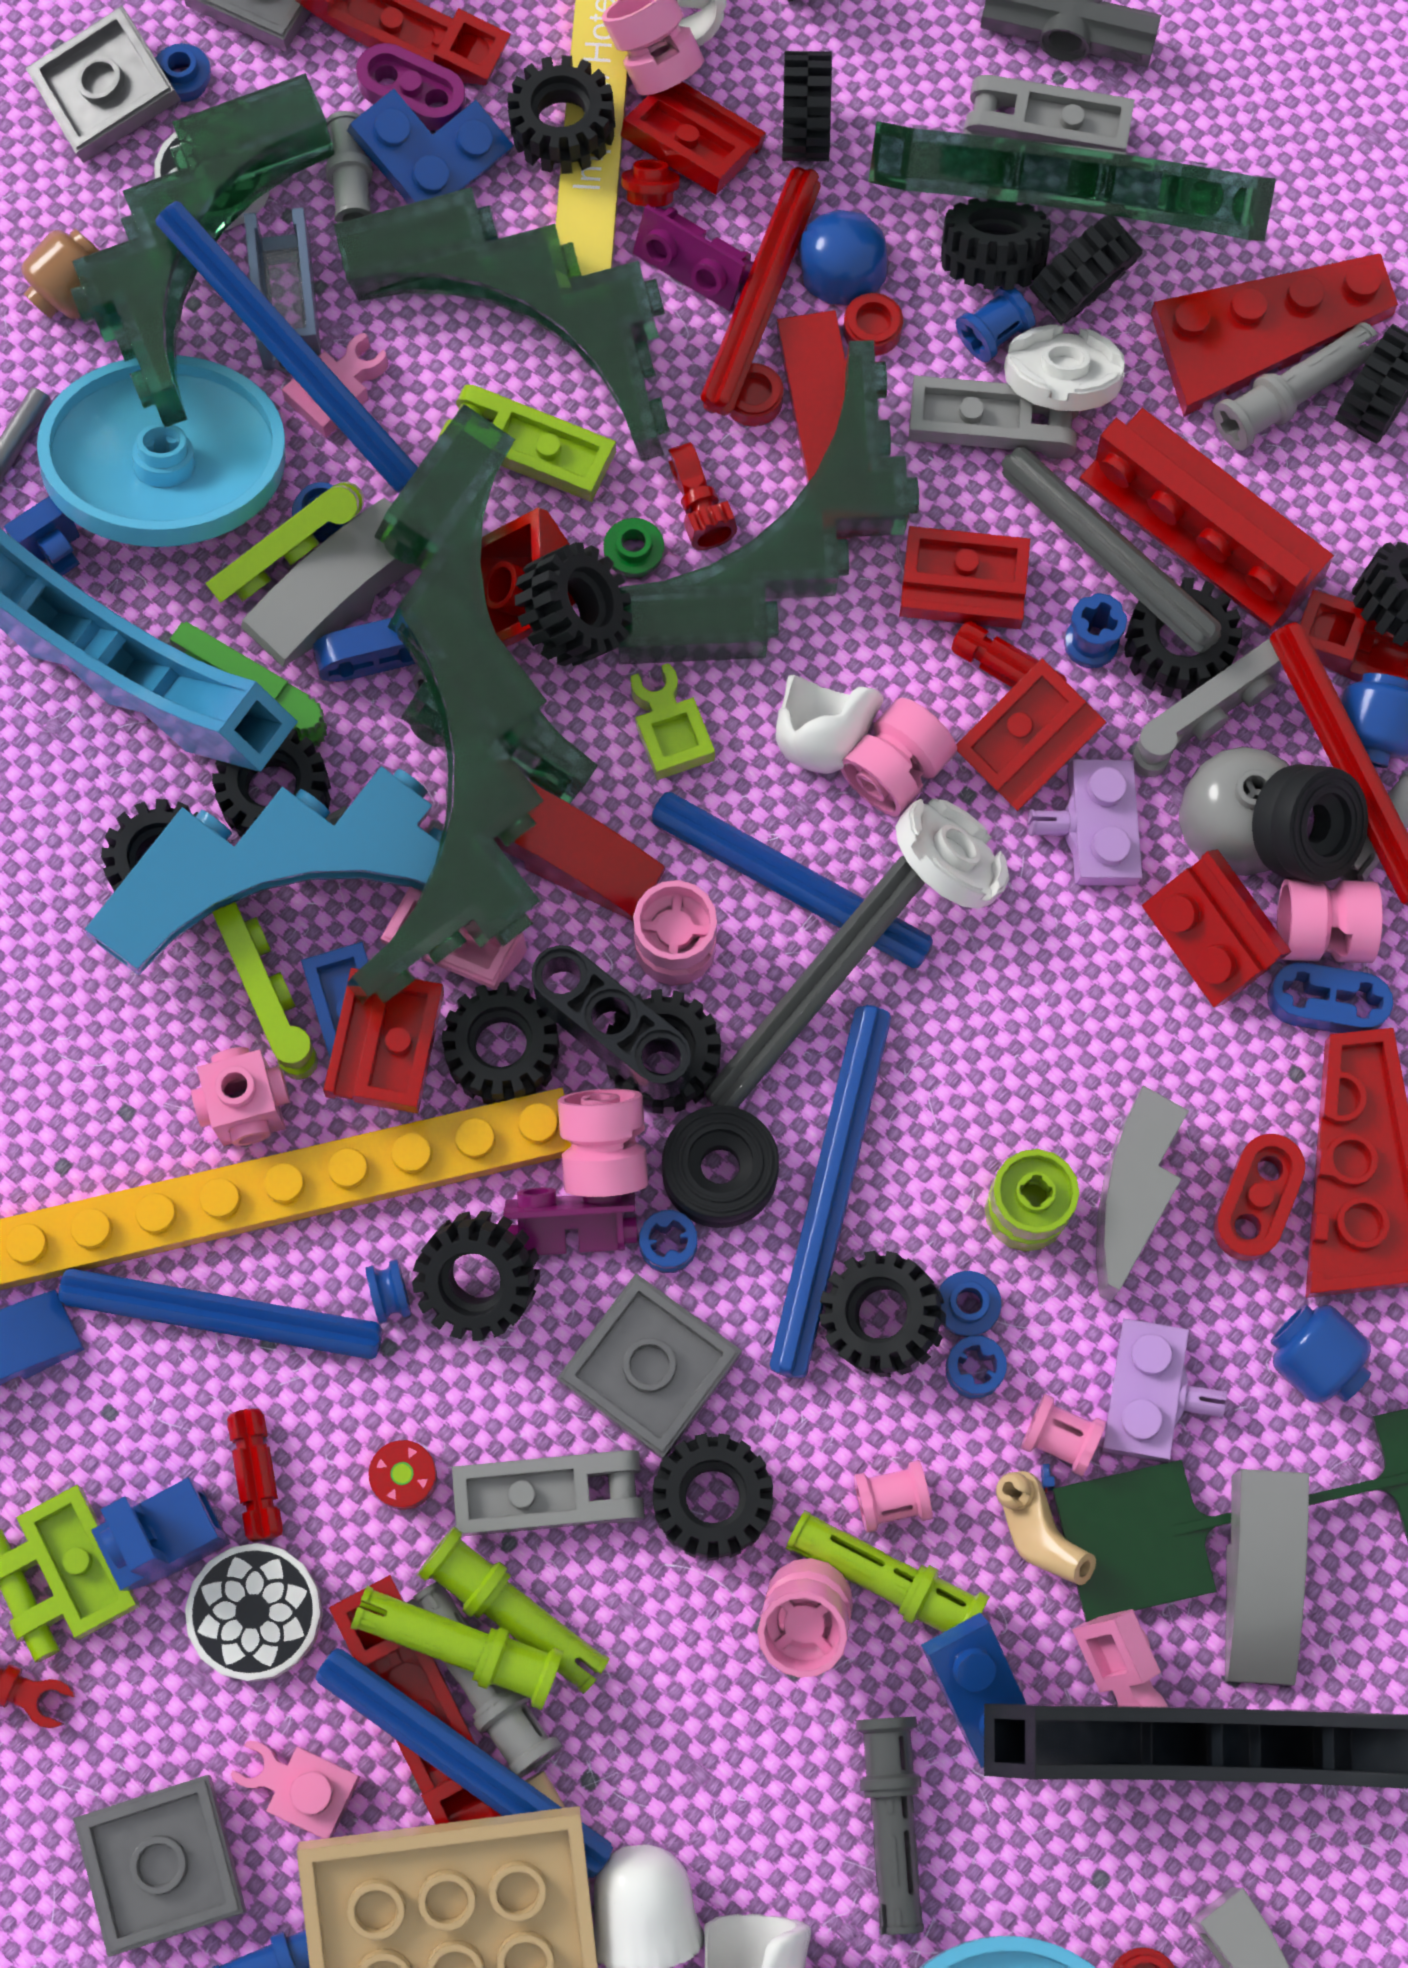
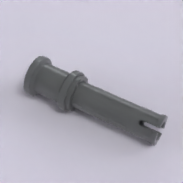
(891, 1788)

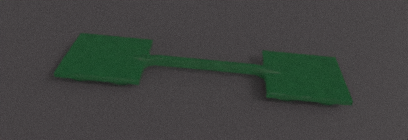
(1154, 1537)

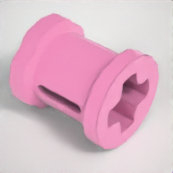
(1063, 1435)
(893, 1496)

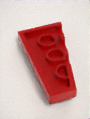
(1242, 330)
(1360, 1169)

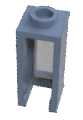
(284, 275)

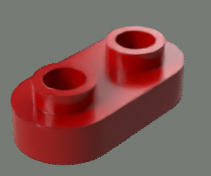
(1257, 1199)

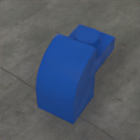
(159, 1534)

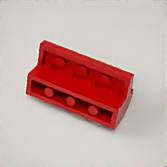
(1206, 518)

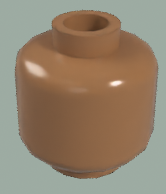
(53, 274)

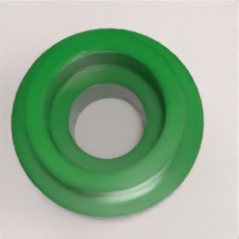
(635, 563)

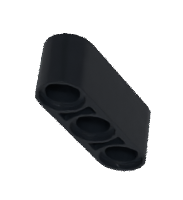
(601, 994)

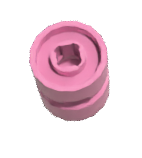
(656, 45)
(906, 748)
(1330, 920)
(675, 932)
(603, 1145)
(805, 1618)

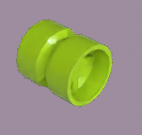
(1031, 1200)

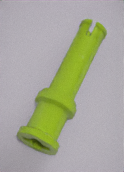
(486, 1591)
(915, 1591)
(490, 1656)

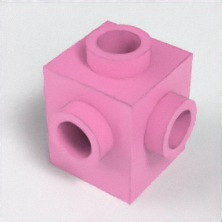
(246, 1117)

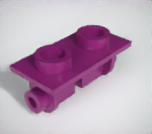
(684, 253)
(548, 1216)

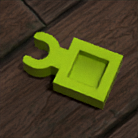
(670, 730)

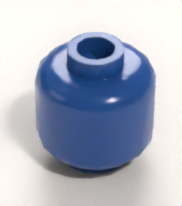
(1379, 715)
(1321, 1354)

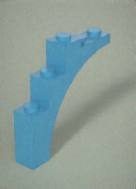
(129, 668)
(291, 842)

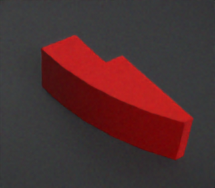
(585, 856)

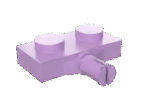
(1097, 822)
(1153, 1392)

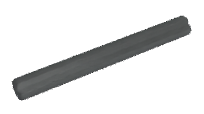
(1112, 550)
(815, 986)

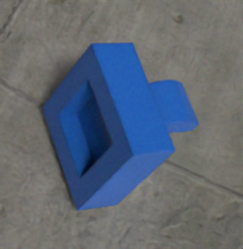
(47, 535)

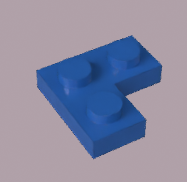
(425, 163)

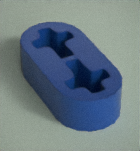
(360, 652)
(1331, 984)

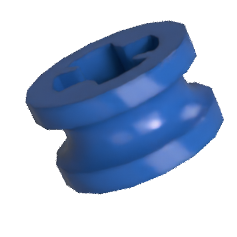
(663, 1222)
(388, 1291)
(986, 1350)

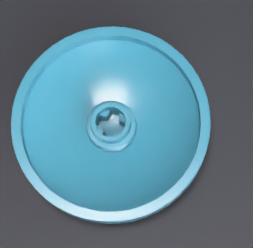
(157, 485)

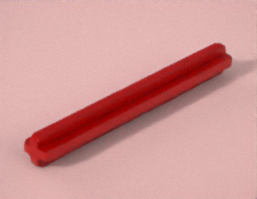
(760, 291)
(1344, 748)

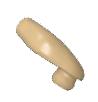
(1036, 1532)

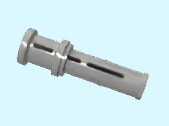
(1277, 396)
(498, 1710)

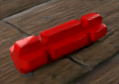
(996, 655)
(254, 1475)

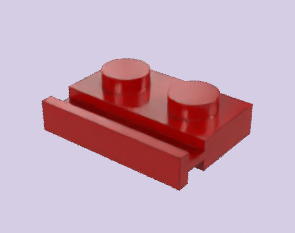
(693, 135)
(965, 577)
(1030, 734)
(1216, 928)
(385, 1048)

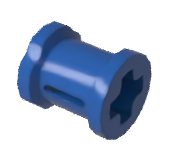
(995, 323)
(1099, 612)

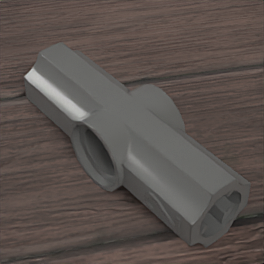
(1077, 27)

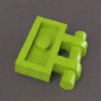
(74, 1569)

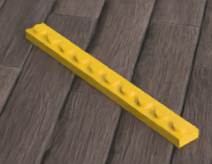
(280, 1188)

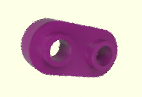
(416, 81)

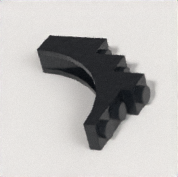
(1196, 1744)

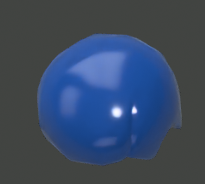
(843, 256)

